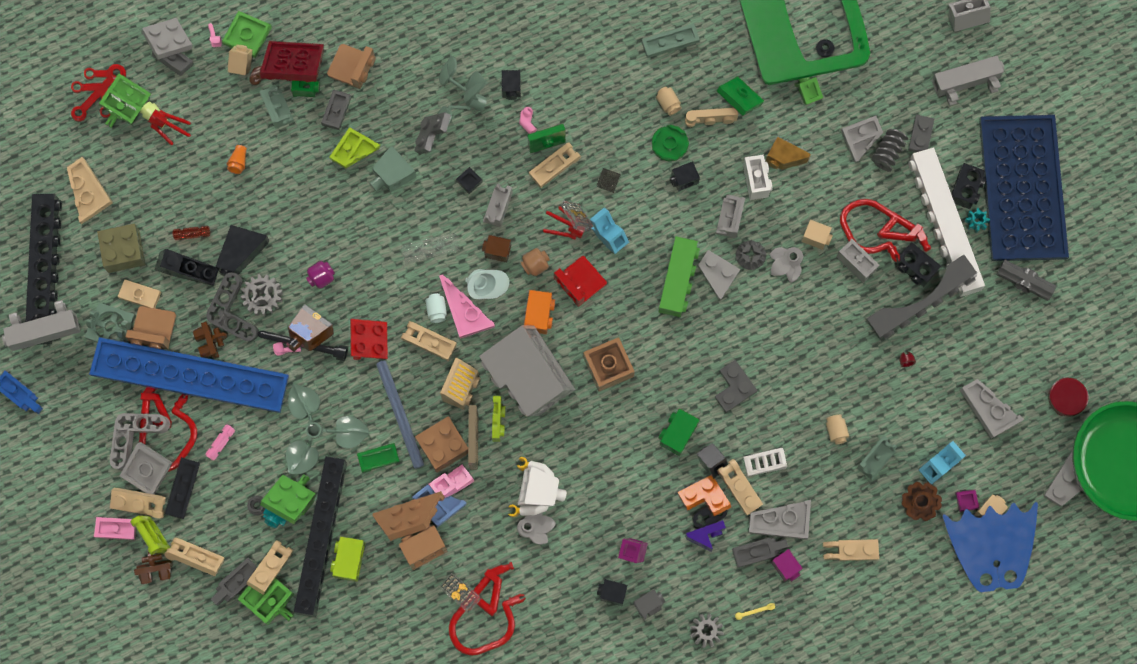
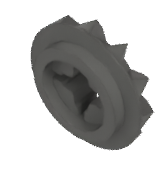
(744, 260)

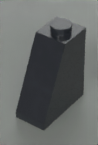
(240, 249)

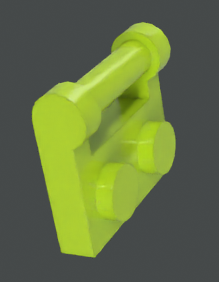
(150, 534)

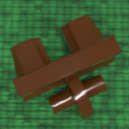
(210, 349)
(163, 568)

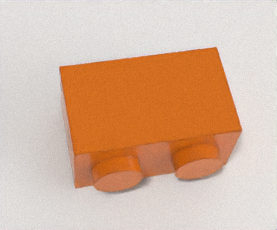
(538, 310)

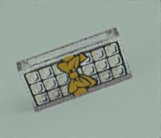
(576, 216)
(460, 592)

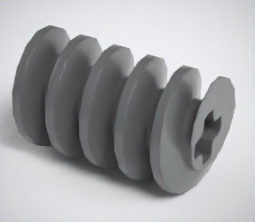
(888, 149)

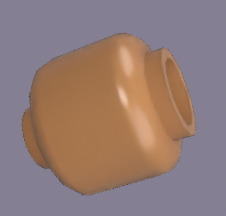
(535, 262)

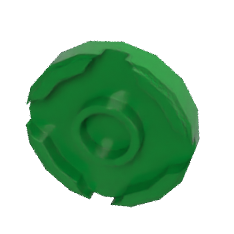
(670, 143)

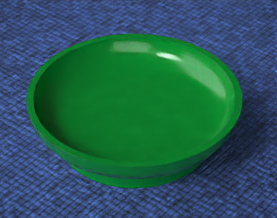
(1107, 459)

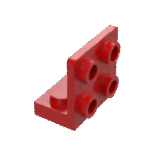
(580, 280)

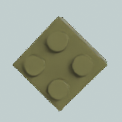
(121, 248)

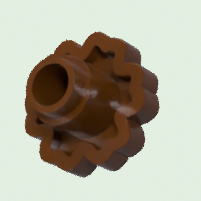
(921, 501)

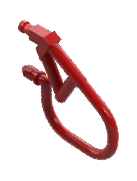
(916, 230)
(150, 395)
(490, 575)

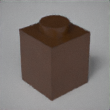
(497, 248)

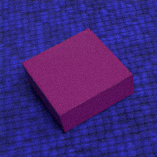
(967, 500)

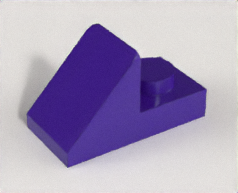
(701, 538)

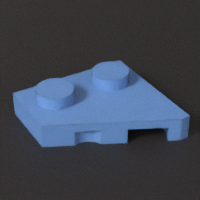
(445, 508)

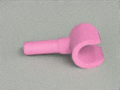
(215, 40)
(280, 350)

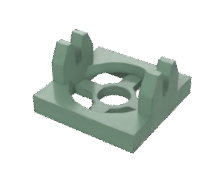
(102, 309)

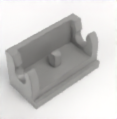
(498, 205)
(730, 216)
(857, 260)

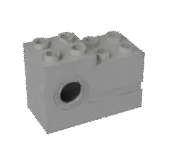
(528, 370)

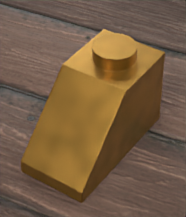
(786, 155)

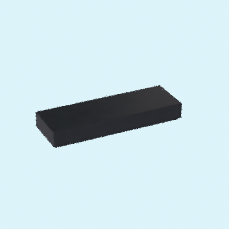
(182, 488)

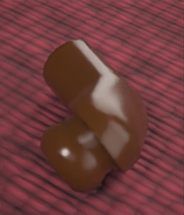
(255, 76)

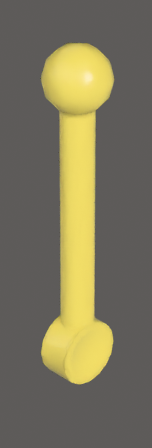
(738, 615)

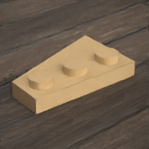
(88, 191)

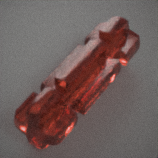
(191, 232)

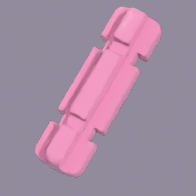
(220, 442)

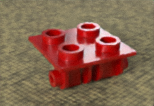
(368, 339)

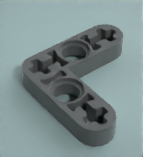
(225, 315)

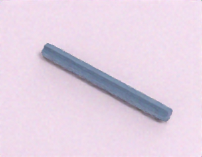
(400, 414)

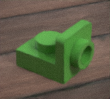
(809, 89)

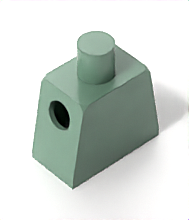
(391, 171)

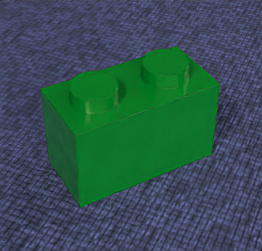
(678, 432)

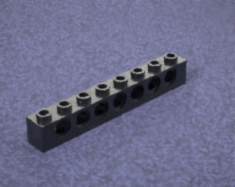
(40, 205)
(320, 537)

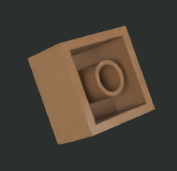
(608, 364)
(442, 444)
(422, 547)

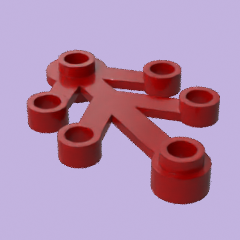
(98, 88)

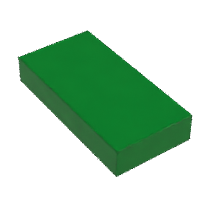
(378, 457)

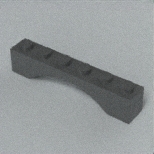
(889, 319)

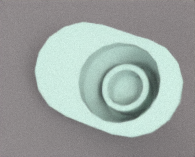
(487, 284)

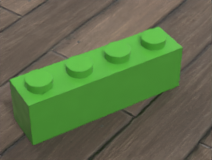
(678, 277)

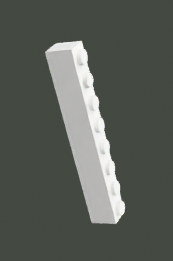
(943, 213)

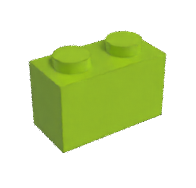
(348, 559)

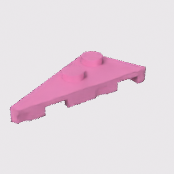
(466, 315)

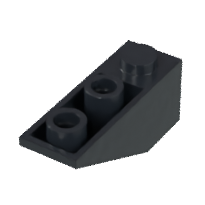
(185, 267)

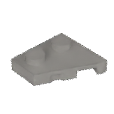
(861, 136)
(718, 273)

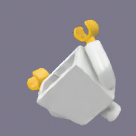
(537, 490)

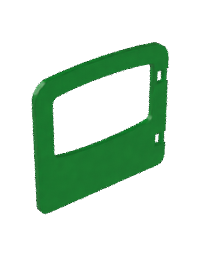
(778, 50)

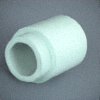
(436, 308)

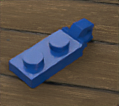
(18, 393)

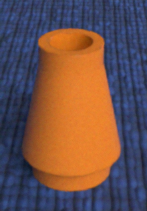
(236, 162)

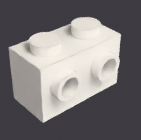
(757, 177)

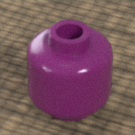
(320, 274)

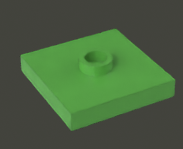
(248, 32)

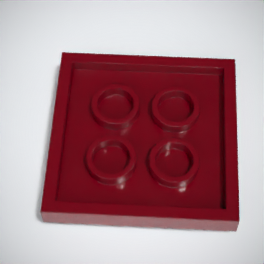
(292, 61)

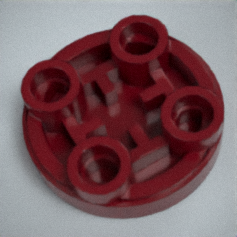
(1068, 397)

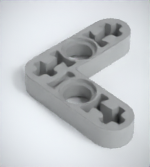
(128, 432)

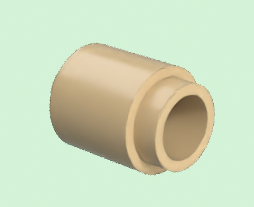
(668, 101)
(837, 429)

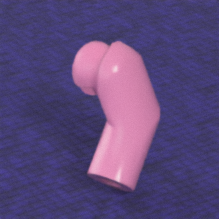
(525, 120)

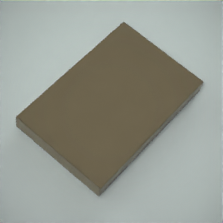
(473, 438)

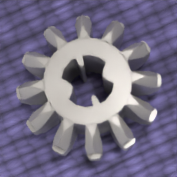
(700, 626)

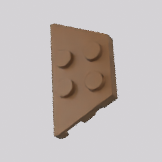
(409, 516)

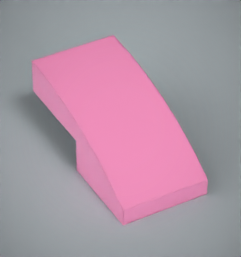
(452, 482)

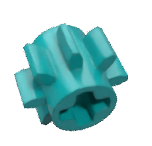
(974, 216)
(272, 519)

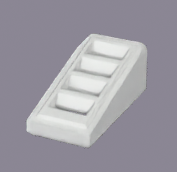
(782, 460)

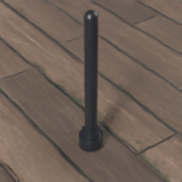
(339, 352)

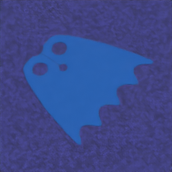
(993, 538)

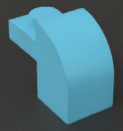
(608, 232)
(942, 462)

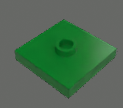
(740, 96)
(546, 138)

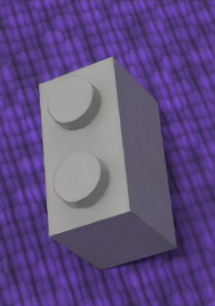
(968, 13)

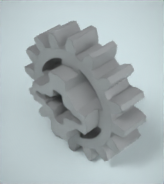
(257, 301)

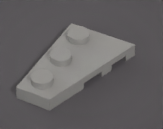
(989, 410)
(1064, 484)
(784, 521)

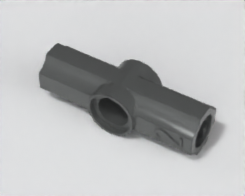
(1026, 280)

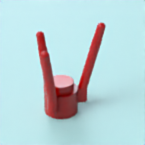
(159, 118)
(574, 232)

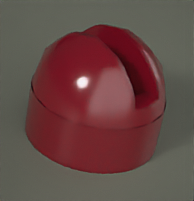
(907, 360)

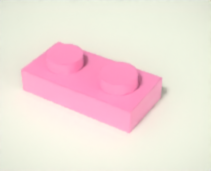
(114, 528)

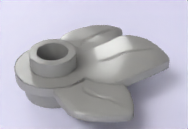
(784, 265)
(539, 527)

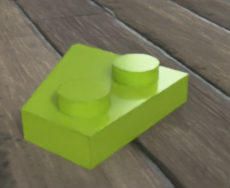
(353, 148)
(498, 413)

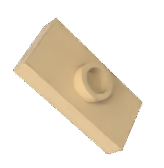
(139, 294)

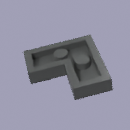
(430, 127)
(739, 387)

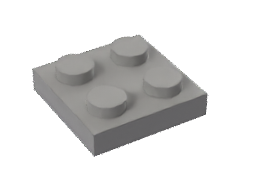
(167, 38)
(145, 469)

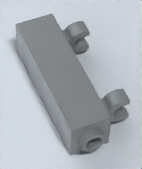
(968, 76)
(40, 330)

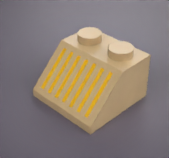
(460, 384)

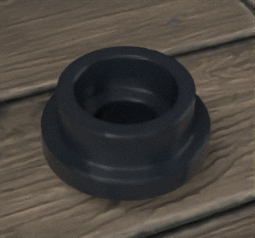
(822, 52)

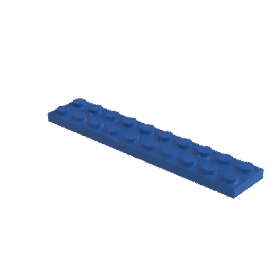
(189, 375)

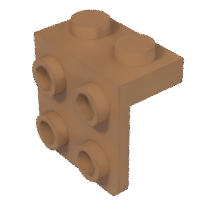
(351, 65)
(152, 328)

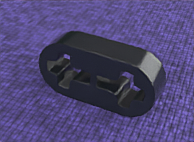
(711, 520)

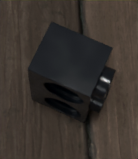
(963, 184)
(920, 261)

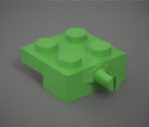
(123, 100)
(289, 498)
(270, 604)

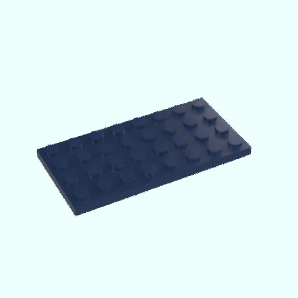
(1023, 188)

